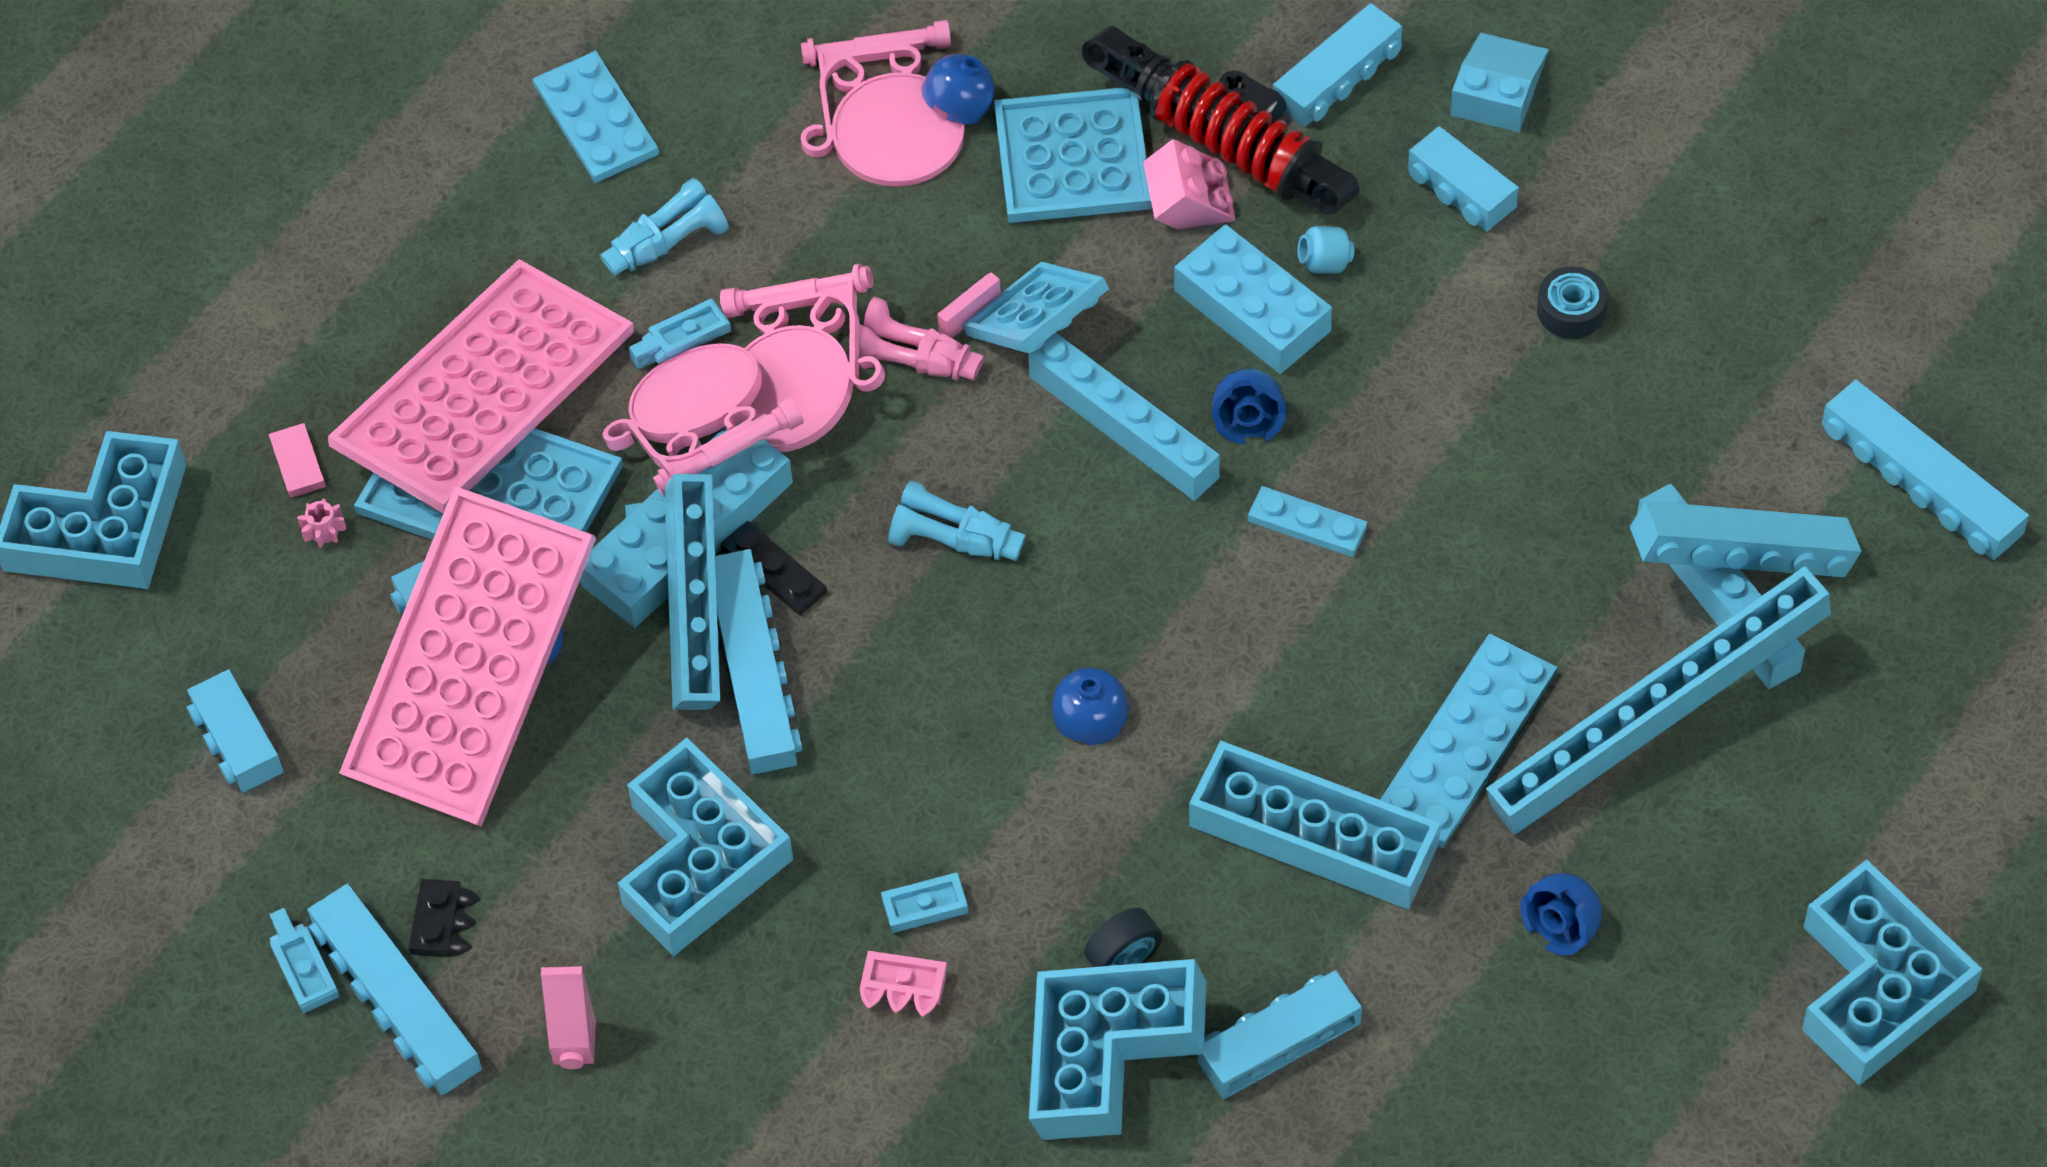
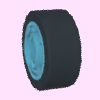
(1568, 286)
(1124, 939)

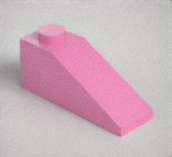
(568, 1016)

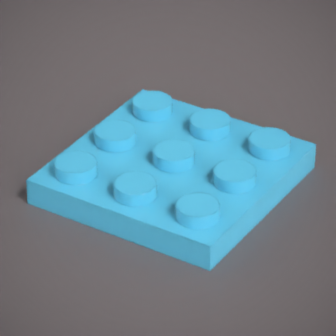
(1035, 307)

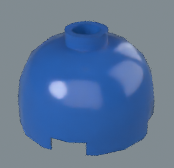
(959, 87)
(1248, 400)
(1090, 706)
(1562, 905)

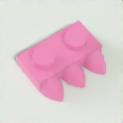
(902, 981)

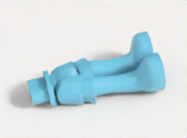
(645, 242)
(977, 531)

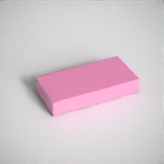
(968, 304)
(297, 460)

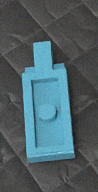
(680, 333)
(301, 963)

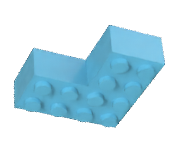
(108, 531)
(714, 850)
(1899, 976)
(1094, 1023)

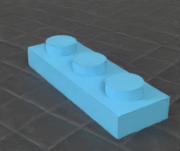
(1307, 521)

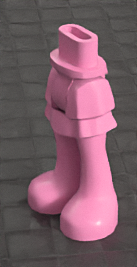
(936, 352)

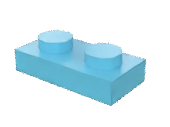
(924, 902)

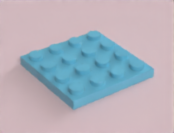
(1072, 155)

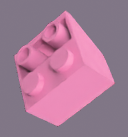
(1188, 187)

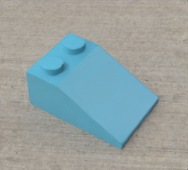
(1497, 82)

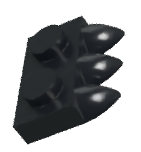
(438, 918)

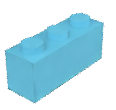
(1462, 179)
(233, 732)

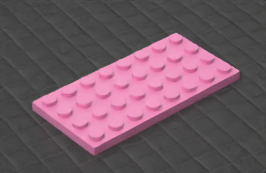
(481, 385)
(468, 656)

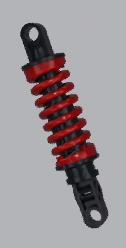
(1185, 99)

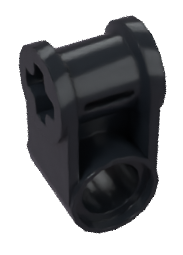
(1251, 90)

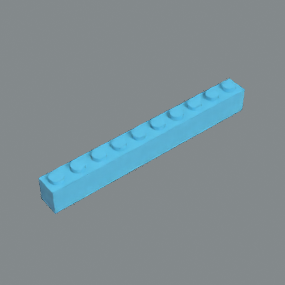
(1659, 700)

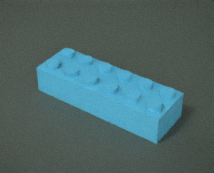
(631, 562)
(1314, 824)

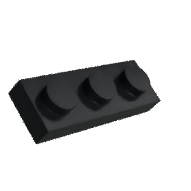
(781, 572)

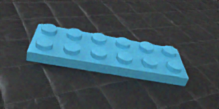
(1470, 734)

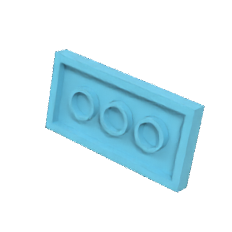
(595, 116)

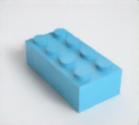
(1253, 299)

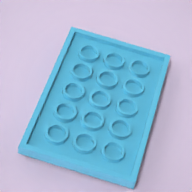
(537, 476)

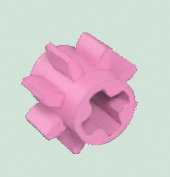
(321, 522)

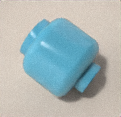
(1325, 250)

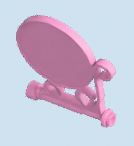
(883, 123)
(806, 359)
(694, 398)

